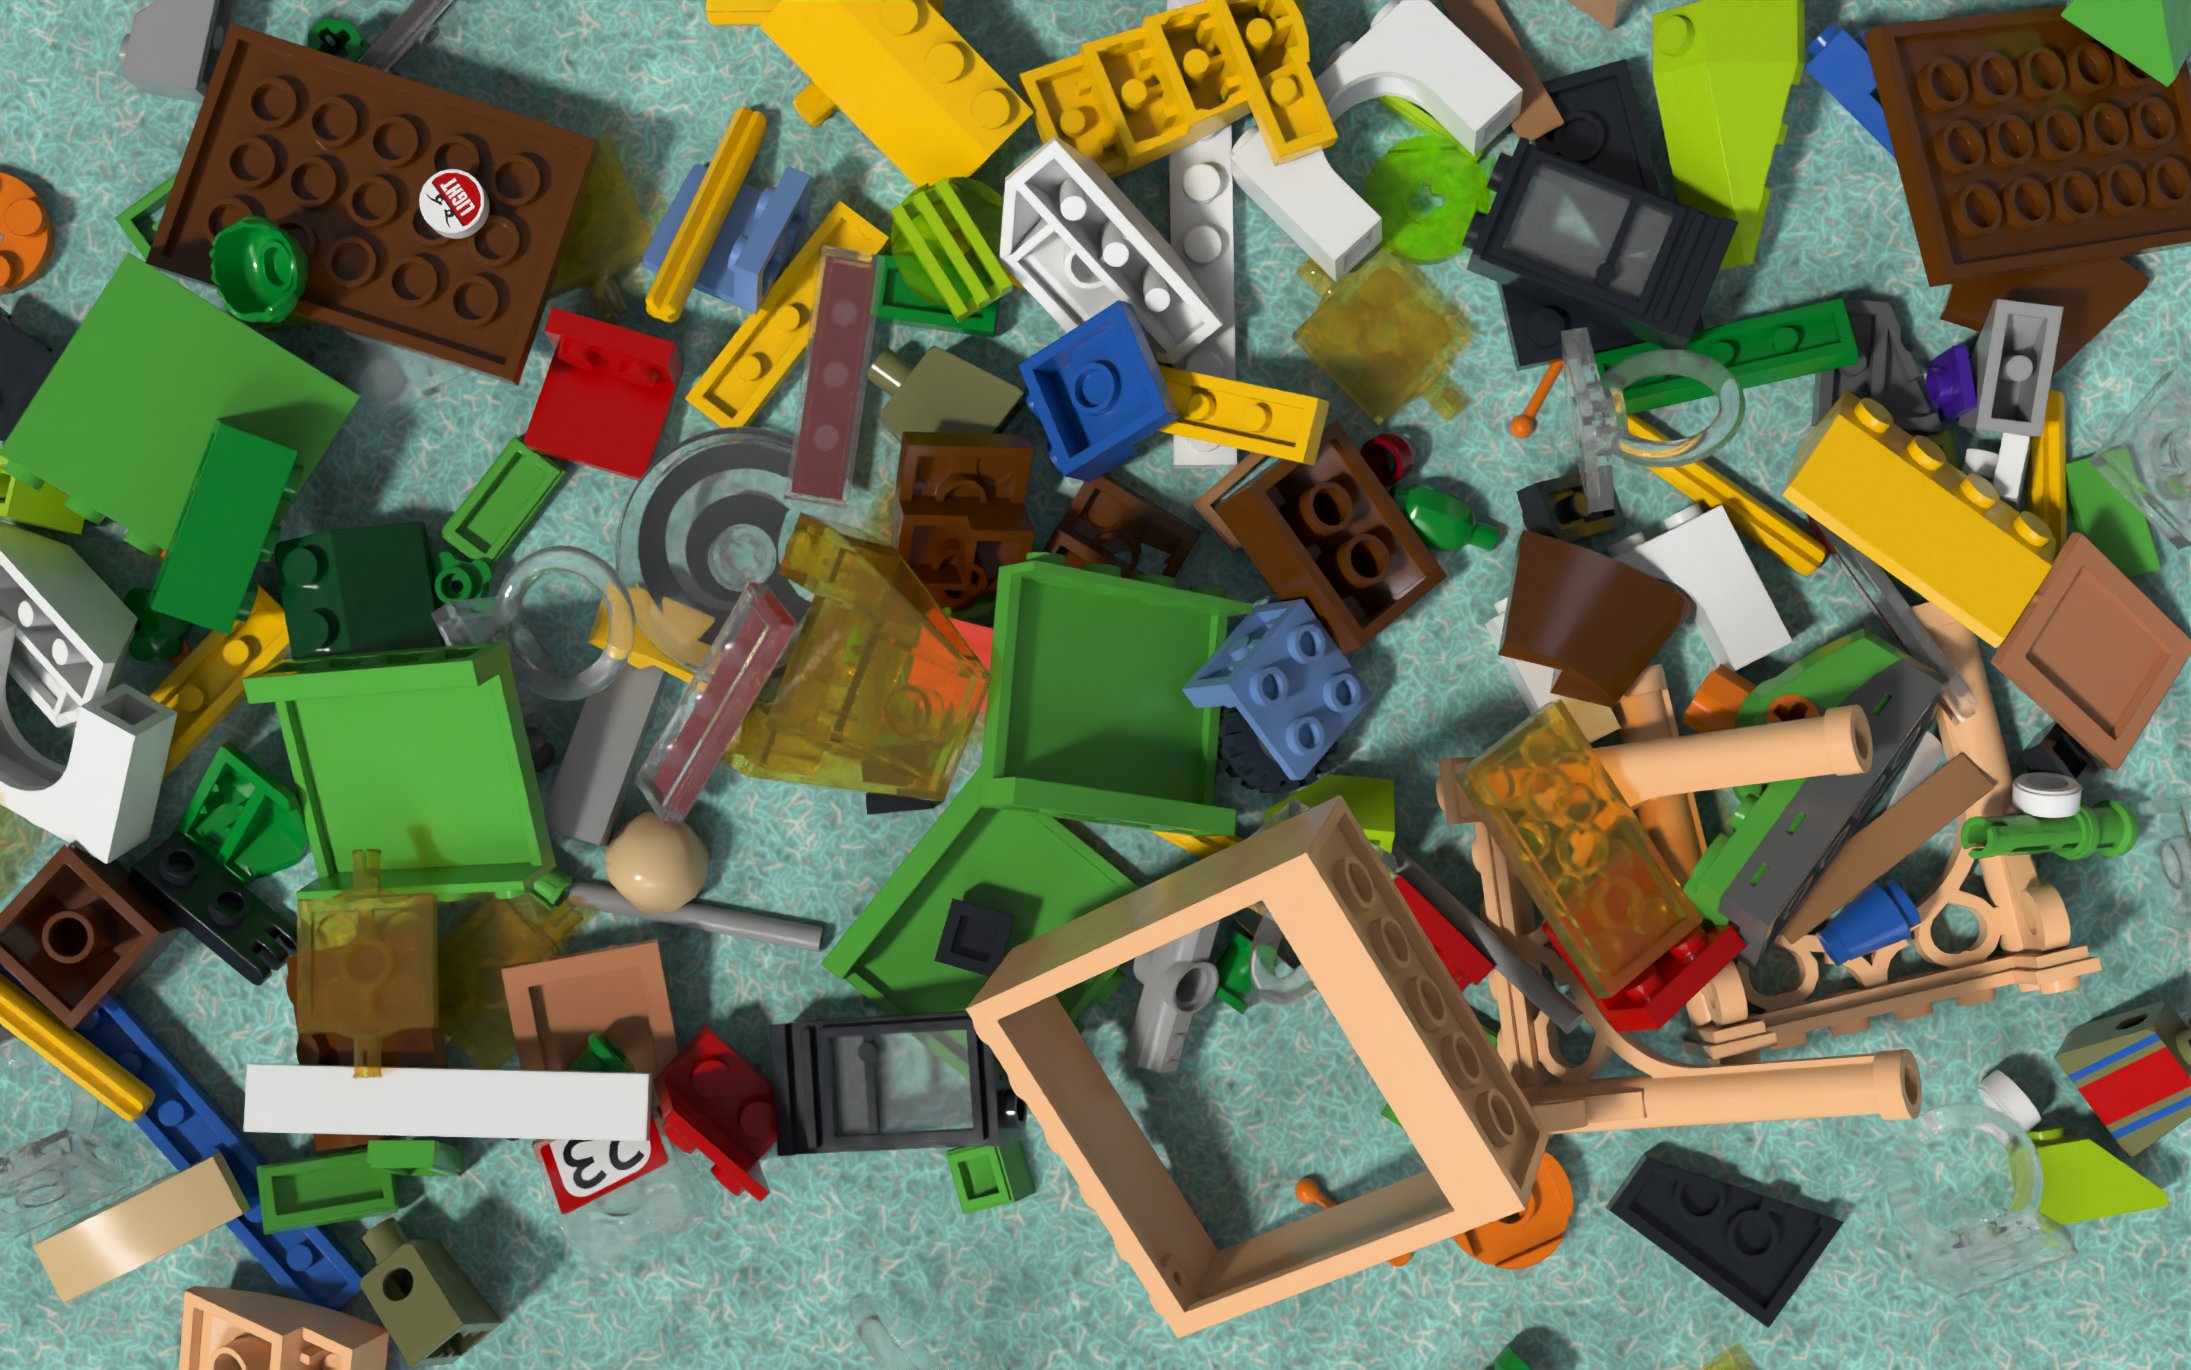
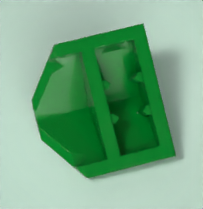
(244, 818)

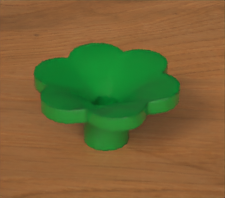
(154, 632)

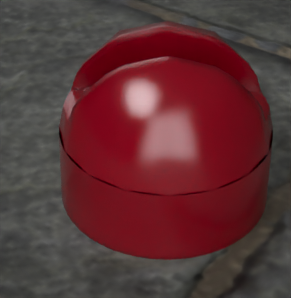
(1389, 457)

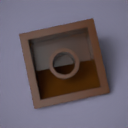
(81, 934)

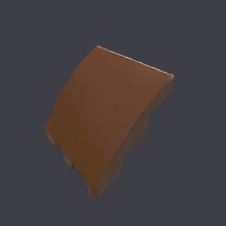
(2088, 292)
(962, 511)
(1114, 520)
(1586, 618)

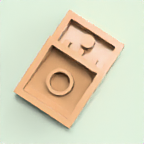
(274, 1333)

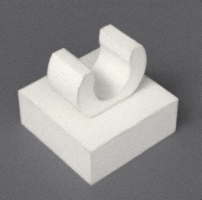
(2003, 470)

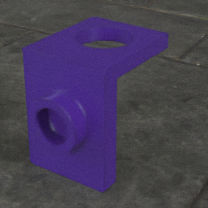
(1951, 384)

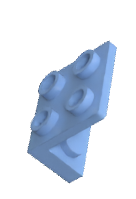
(750, 242)
(1284, 682)

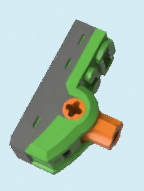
(1797, 827)

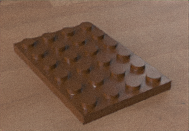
(2030, 144)
(342, 168)

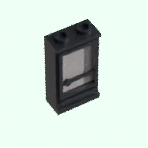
(1598, 245)
(889, 1085)

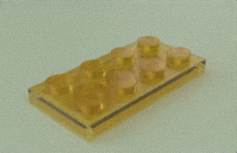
(1578, 849)

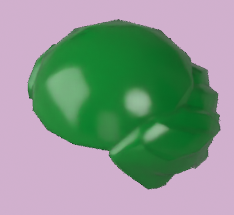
(258, 269)

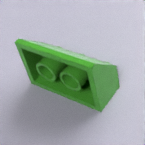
(2144, 32)

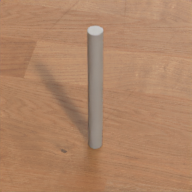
(703, 918)
(1490, 945)

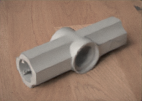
(1175, 986)

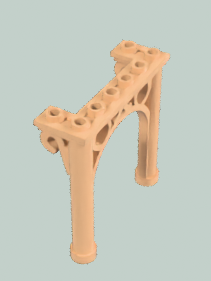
(2021, 912)
(1675, 1091)

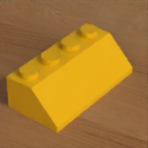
(902, 81)
(1921, 516)

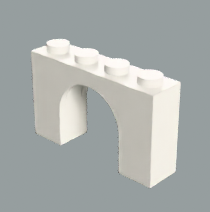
(1405, 55)
(1705, 565)
(112, 775)

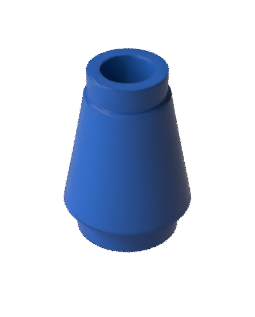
(1869, 923)

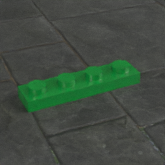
(1753, 349)

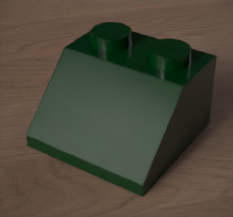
(359, 590)

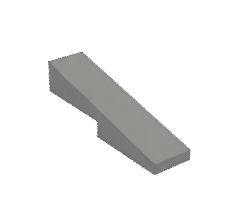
(604, 755)

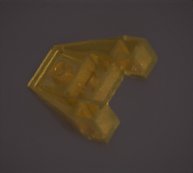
(875, 681)

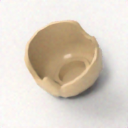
(656, 863)

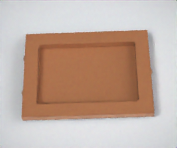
(2093, 652)
(607, 990)

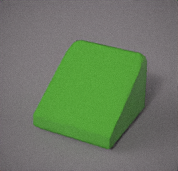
(990, 1175)

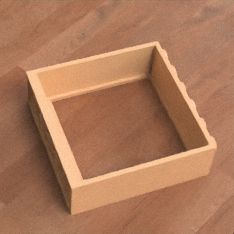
(1388, 999)

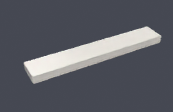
(448, 1102)

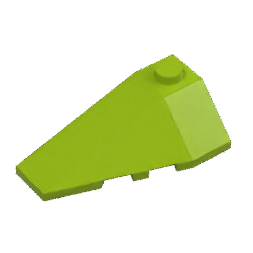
(1722, 103)

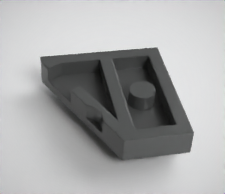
(1882, 373)

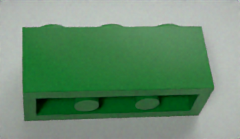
(225, 528)

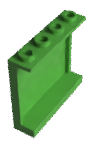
(141, 393)
(1092, 698)
(412, 761)
(989, 859)

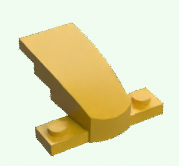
(1183, 80)

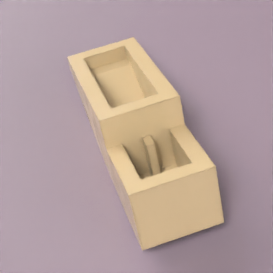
(141, 1227)

